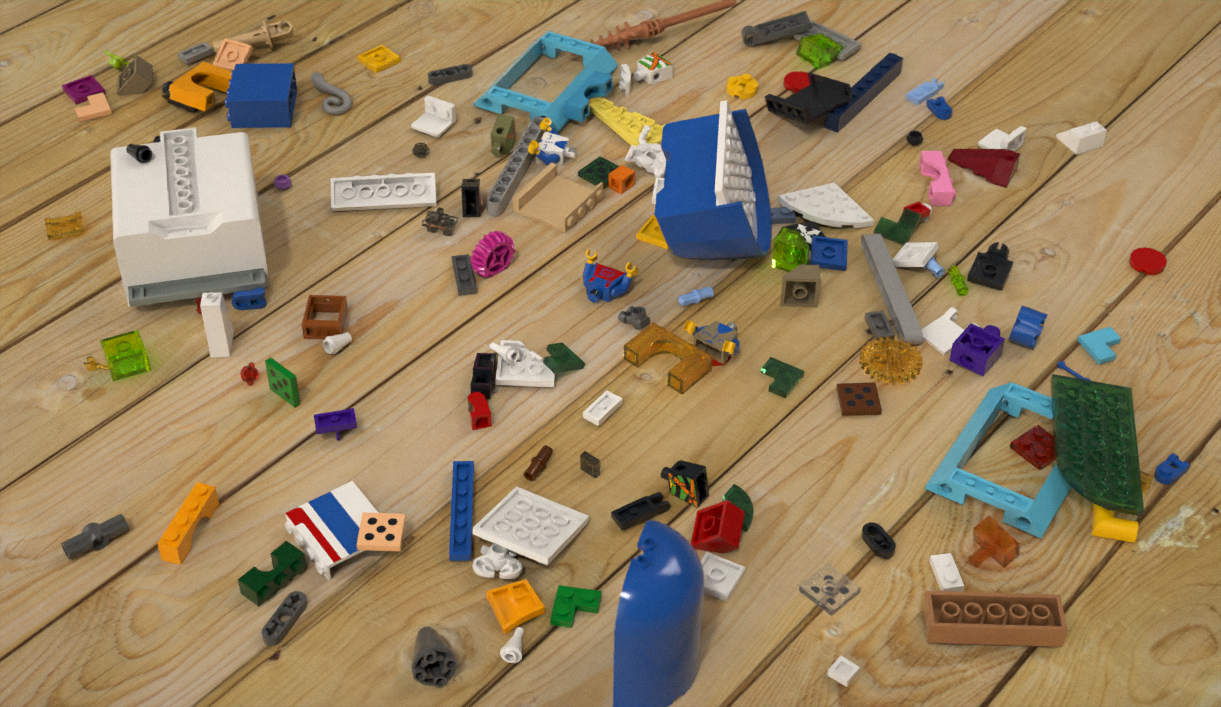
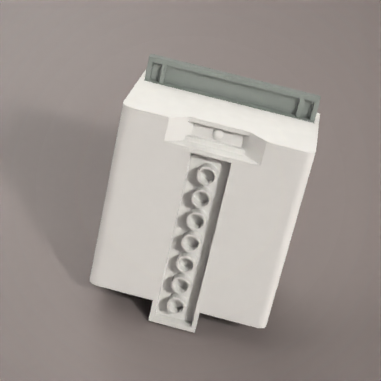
(187, 218)

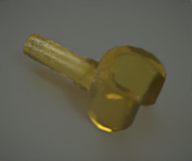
(92, 365)

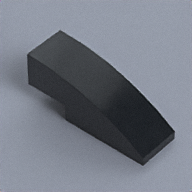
(483, 374)

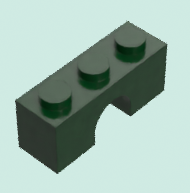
(261, 585)

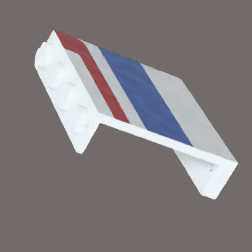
(329, 526)

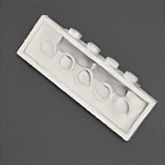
(383, 191)

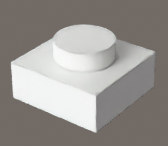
(843, 671)

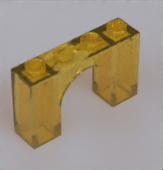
(657, 340)

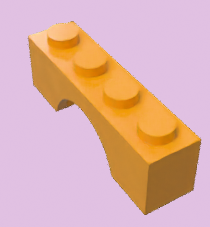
(177, 538)

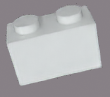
(1083, 137)

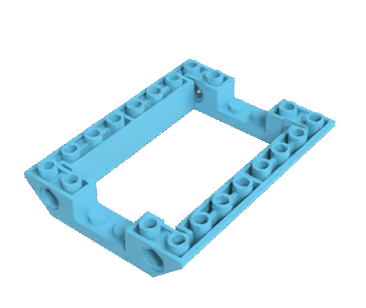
(499, 98)
(957, 485)

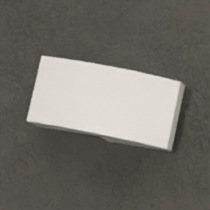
(625, 77)

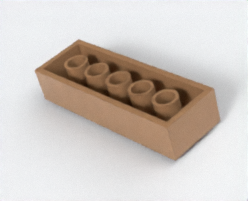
(994, 618)

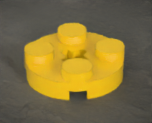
(742, 86)

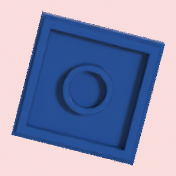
(829, 253)

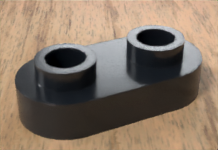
(881, 543)

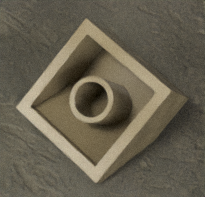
(135, 77)
(801, 287)

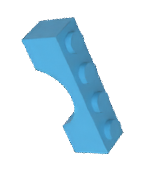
(596, 85)

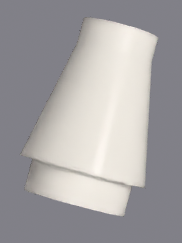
(335, 343)

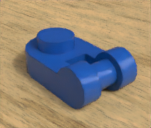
(939, 108)
(242, 299)
(1167, 474)

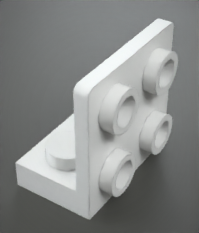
(437, 117)
(1001, 140)

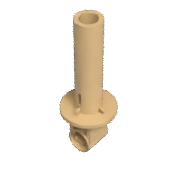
(268, 34)

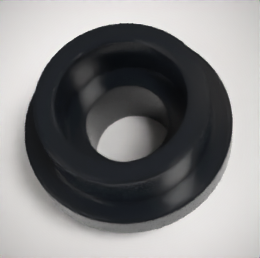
(914, 138)

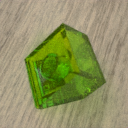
(818, 50)
(789, 250)

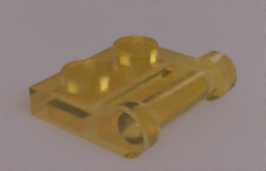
(64, 226)

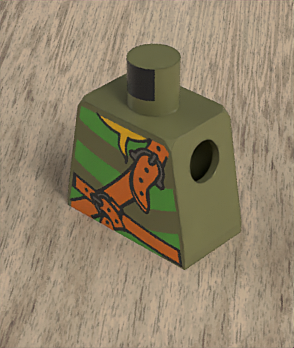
(503, 142)

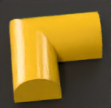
(1108, 526)

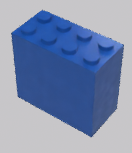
(261, 95)

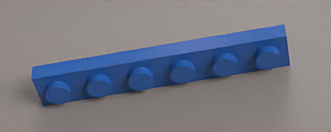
(461, 511)

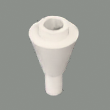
(508, 353)
(512, 650)

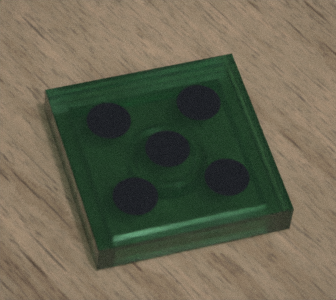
(598, 171)

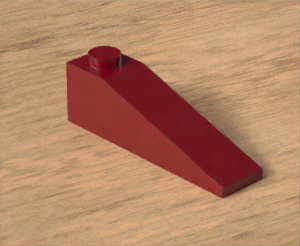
(994, 164)

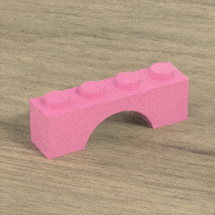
(940, 190)

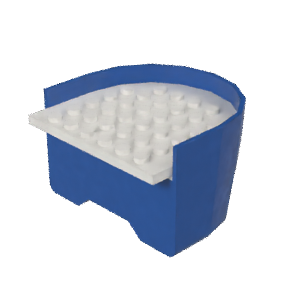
(714, 189)

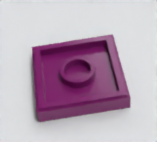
(81, 88)

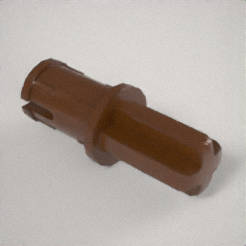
(538, 463)

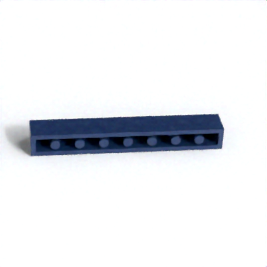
(865, 91)

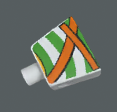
(653, 69)

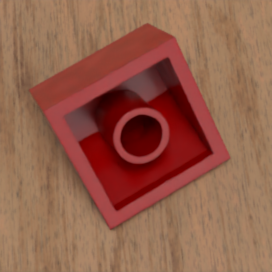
(718, 528)

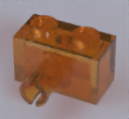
(993, 543)

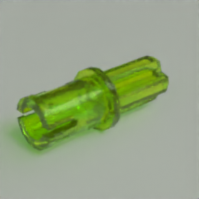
(958, 281)

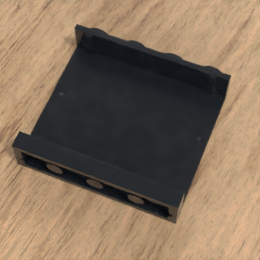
(812, 101)

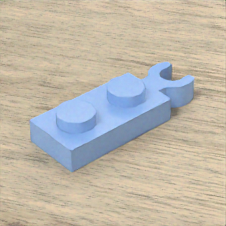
(924, 92)

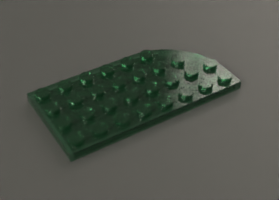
(1097, 442)

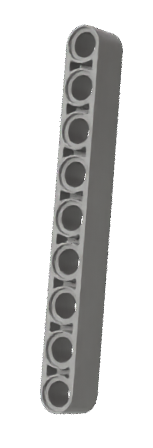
(514, 170)
(891, 289)

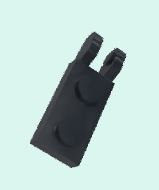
(640, 510)

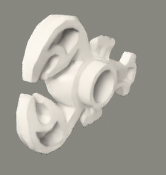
(497, 559)

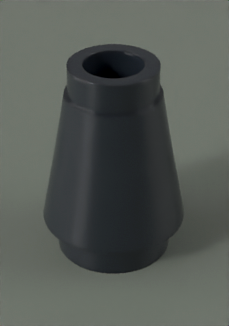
(139, 152)

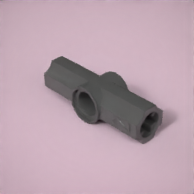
(95, 536)

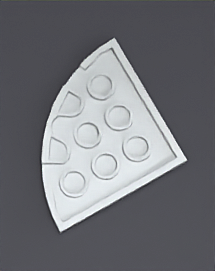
(827, 206)

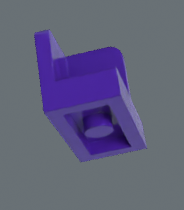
(335, 421)

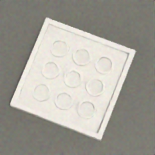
(531, 525)

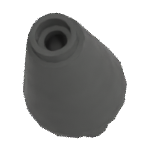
(432, 659)

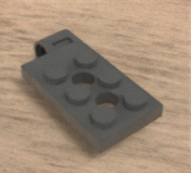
(776, 29)

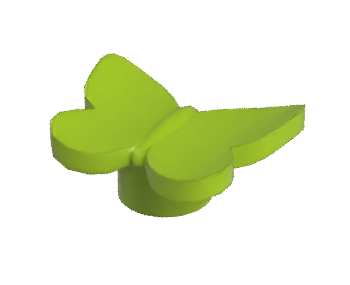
(116, 61)

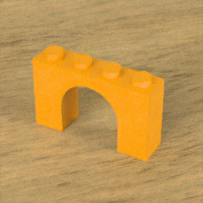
(191, 87)

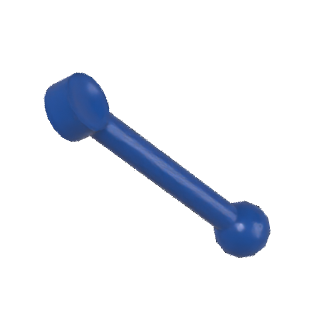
(1061, 365)

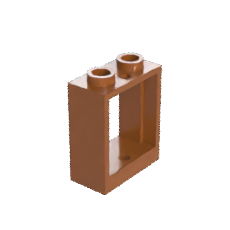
(322, 328)

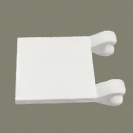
(943, 331)

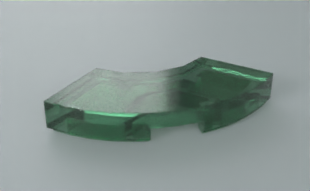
(741, 499)

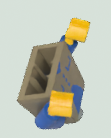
(715, 339)

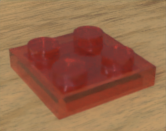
(1035, 447)

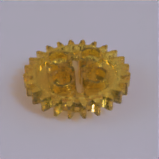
(901, 367)

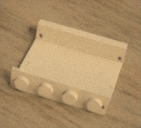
(555, 199)

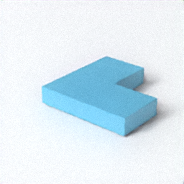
(1098, 344)

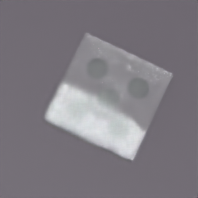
(829, 589)

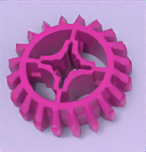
(492, 254)

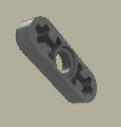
(442, 75)
(284, 627)

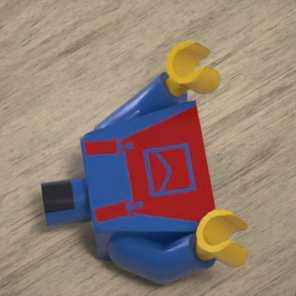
(605, 282)

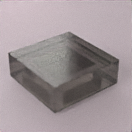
(590, 464)

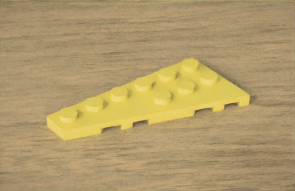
(624, 123)

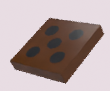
(858, 399)

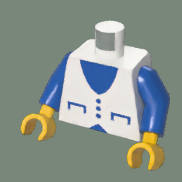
(552, 146)

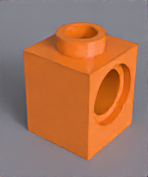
(621, 179)

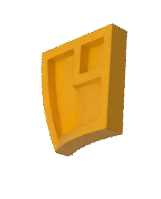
(514, 604)

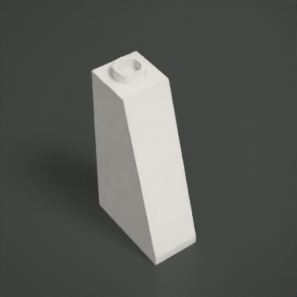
(217, 324)

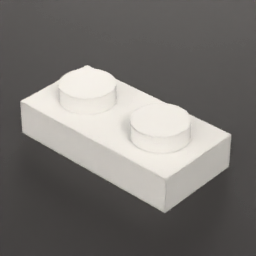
(602, 408)
(946, 572)

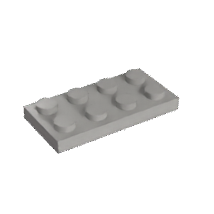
(849, 45)

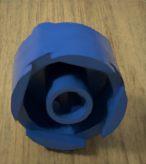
(1027, 327)

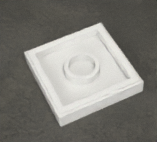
(915, 254)
(721, 576)

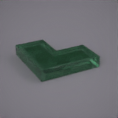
(900, 231)
(562, 359)
(785, 376)

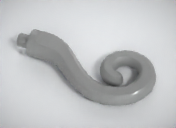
(320, 84)

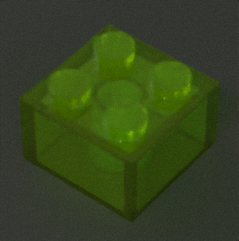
(125, 355)

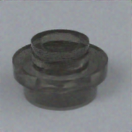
(420, 150)

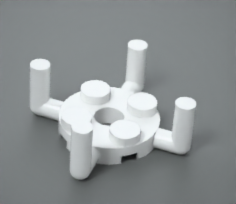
(643, 152)

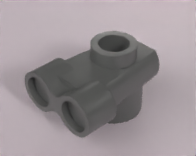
(635, 316)

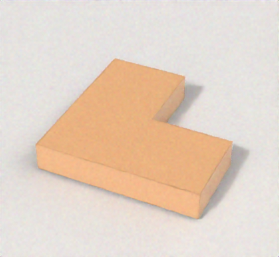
(98, 108)

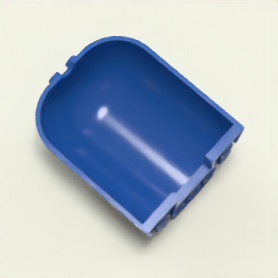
(658, 621)

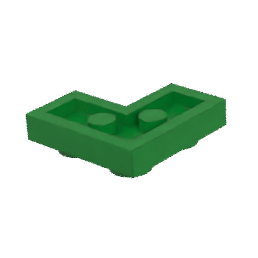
(573, 599)

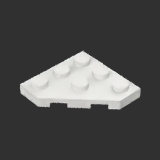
(526, 371)

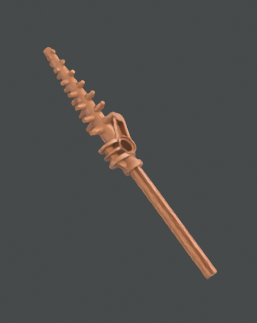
(654, 27)

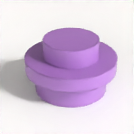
(282, 182)

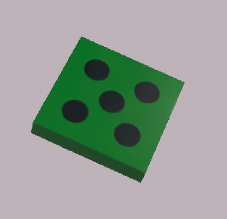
(282, 382)

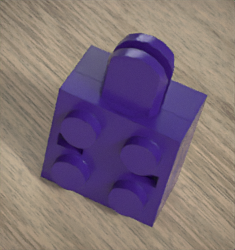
(977, 348)

